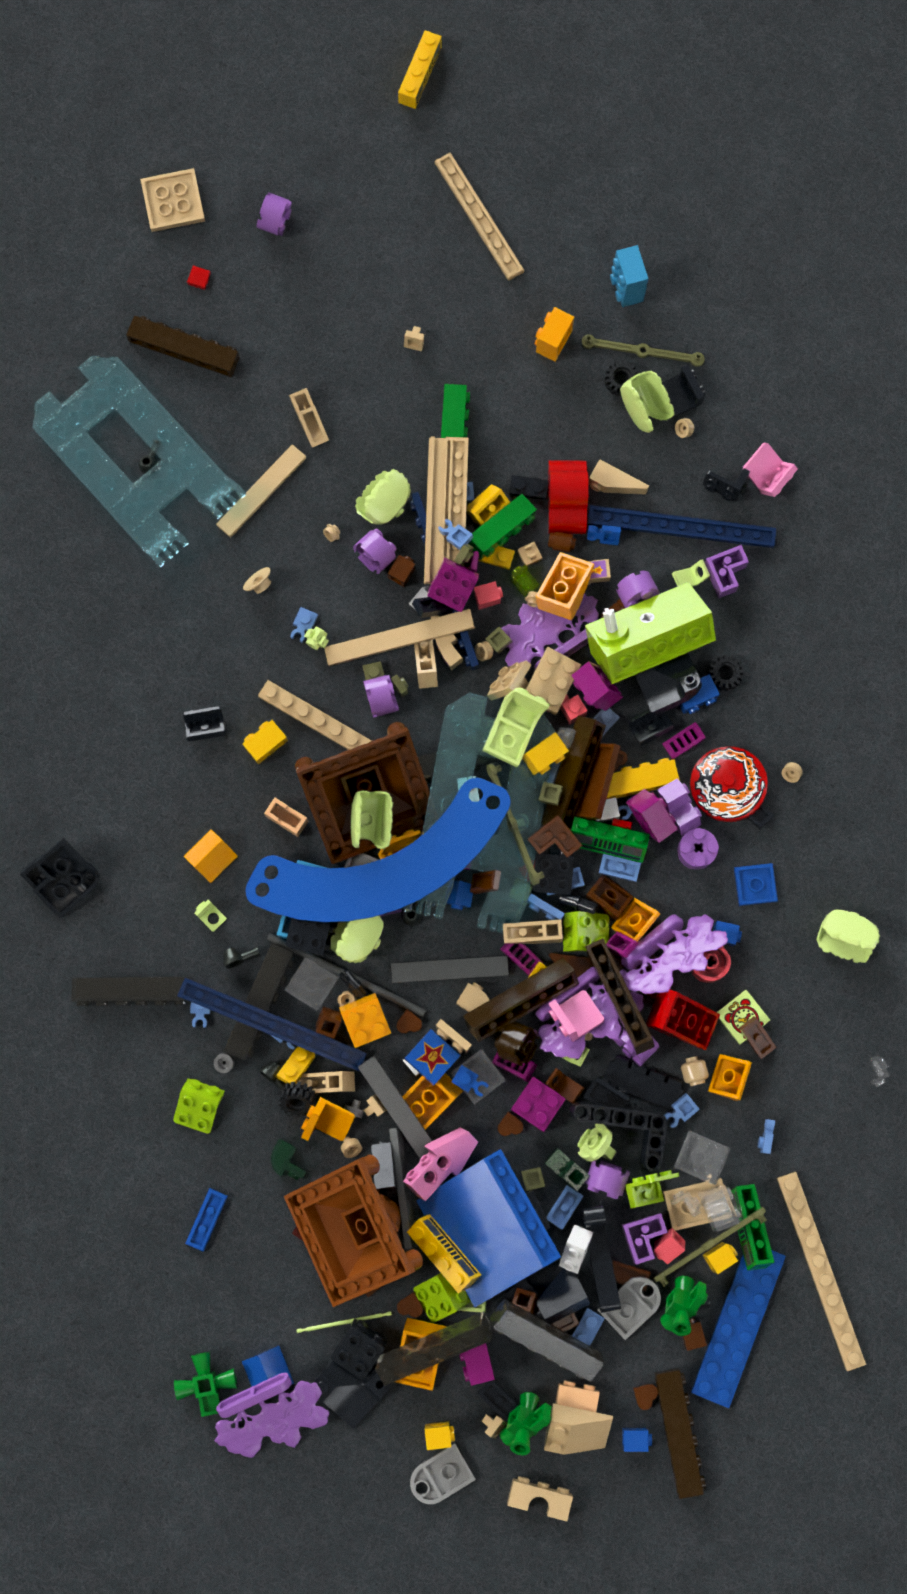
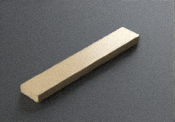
(261, 491)

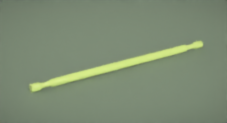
(343, 1322)

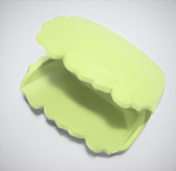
(646, 397)
(384, 497)
(372, 818)
(848, 936)
(357, 938)

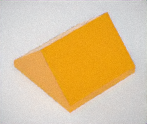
(210, 856)
(635, 920)
(729, 1077)

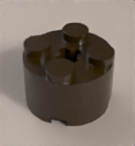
(517, 1043)

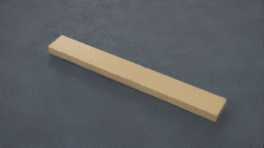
(479, 216)
(399, 637)

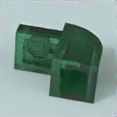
(281, 1160)
(567, 1169)

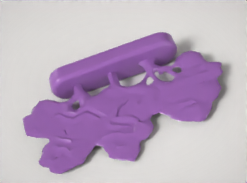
(543, 628)
(681, 955)
(563, 1046)
(277, 1420)

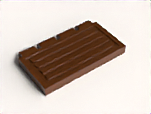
(598, 782)

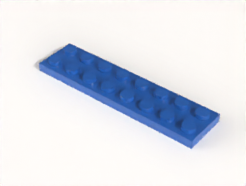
(736, 1331)

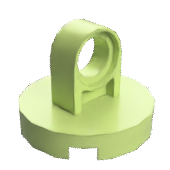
(596, 1143)

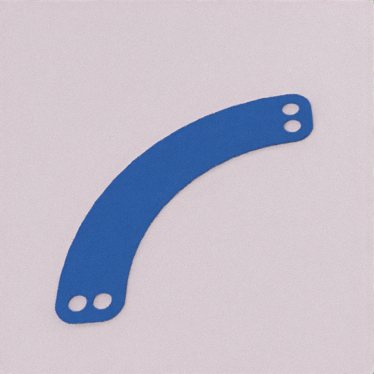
(387, 883)

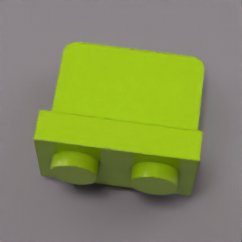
(584, 929)
(198, 1105)
(647, 1191)
(440, 1298)

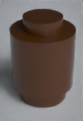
(561, 541)

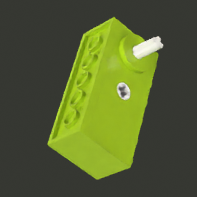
(650, 632)

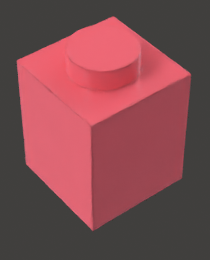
(488, 595)
(573, 708)
(669, 1246)

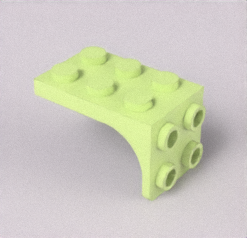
(514, 725)

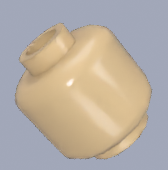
(694, 1071)

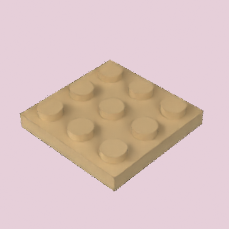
(172, 200)

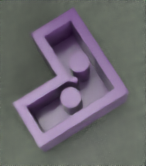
(722, 570)
(680, 806)
(638, 1235)

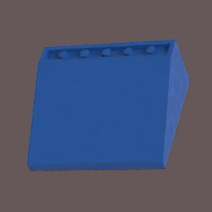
(492, 1225)

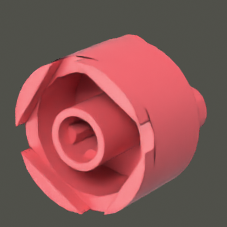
(716, 971)

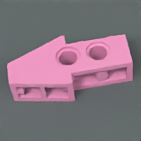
(454, 1152)

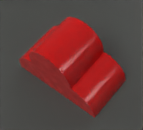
(567, 496)
(682, 1019)

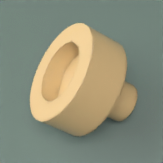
(684, 428)
(483, 651)
(792, 772)
(351, 1147)

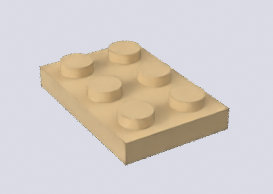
(552, 678)
(446, 1032)
(679, 1213)

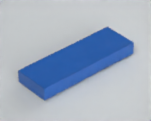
(206, 1219)

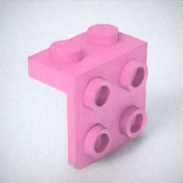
(769, 471)
(576, 1015)

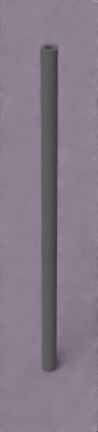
(364, 983)

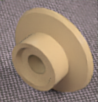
(258, 581)

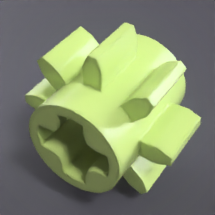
(316, 638)

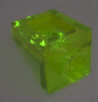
(523, 580)

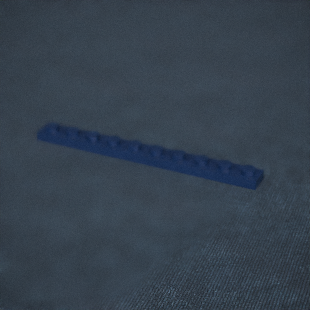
(682, 526)
(464, 640)
(271, 1024)

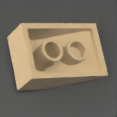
(576, 1430)

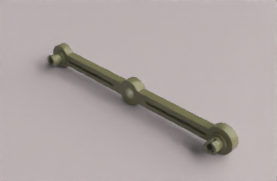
(696, 359)
(513, 827)
(661, 1277)

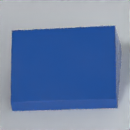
(265, 1366)

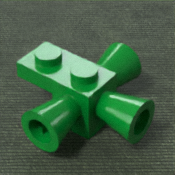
(683, 1304)
(205, 1384)
(525, 1423)

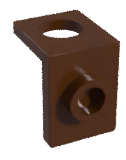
(564, 1086)

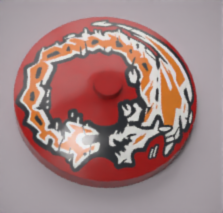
(728, 784)

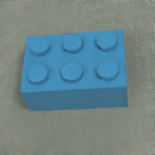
(629, 276)

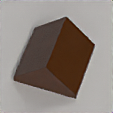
(609, 897)

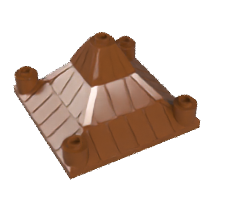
(351, 1231)

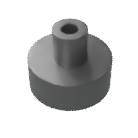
(220, 1065)
(355, 1109)

